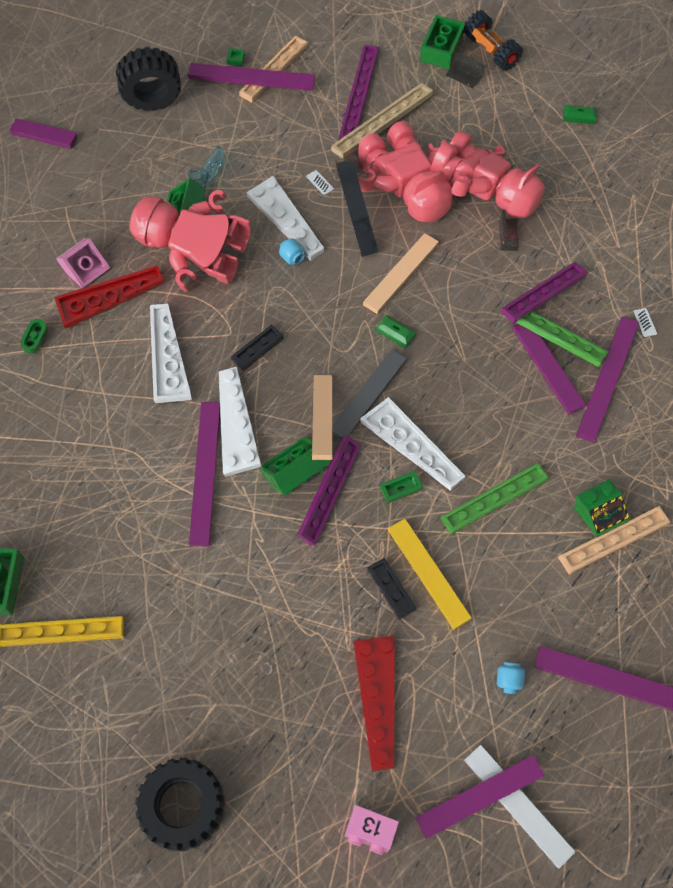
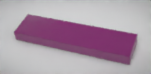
(43, 133)

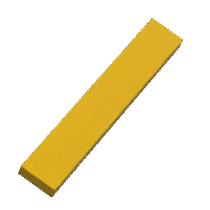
(429, 574)
(61, 631)

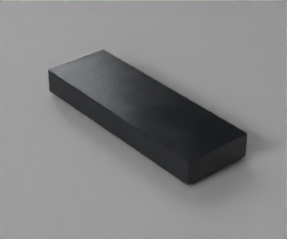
(257, 347)
(391, 588)

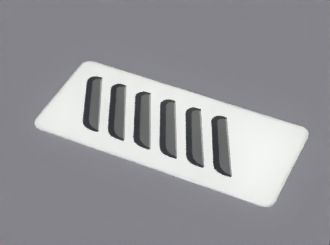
(319, 182)
(645, 322)

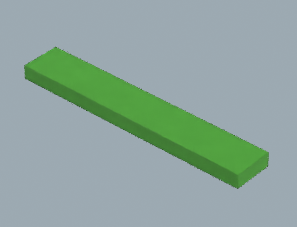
(564, 338)
(494, 498)

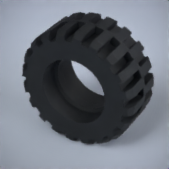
(145, 64)
(155, 786)

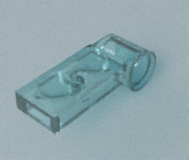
(209, 169)

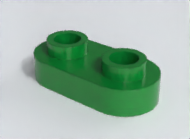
(32, 337)

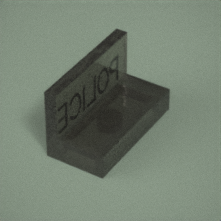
(466, 70)
(508, 233)

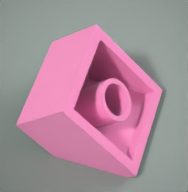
(83, 262)

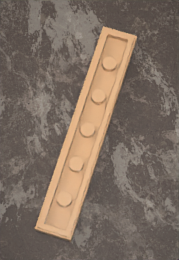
(278, 63)
(400, 273)
(322, 418)
(614, 540)

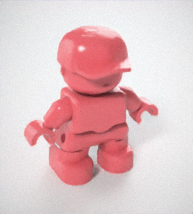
(405, 172)
(488, 174)
(192, 235)

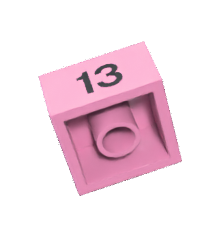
(371, 830)

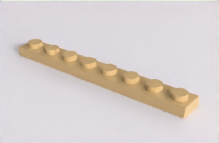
(382, 120)

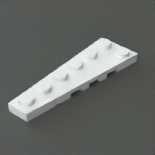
(283, 214)
(167, 365)
(401, 433)
(237, 435)

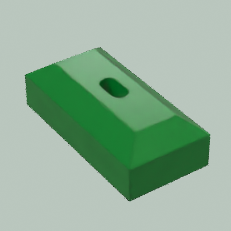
(579, 114)
(401, 336)
(410, 483)

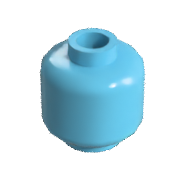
(292, 251)
(511, 677)

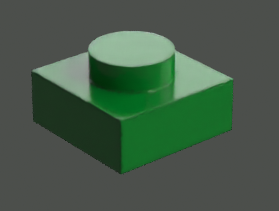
(235, 56)

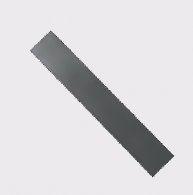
(368, 394)

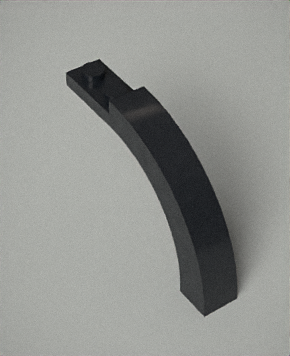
(356, 206)

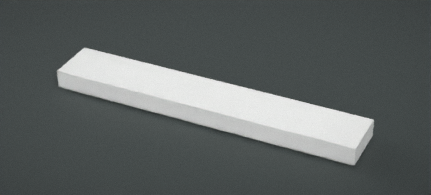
(523, 811)

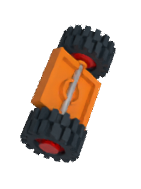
(478, 30)

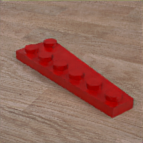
(94, 299)
(377, 680)

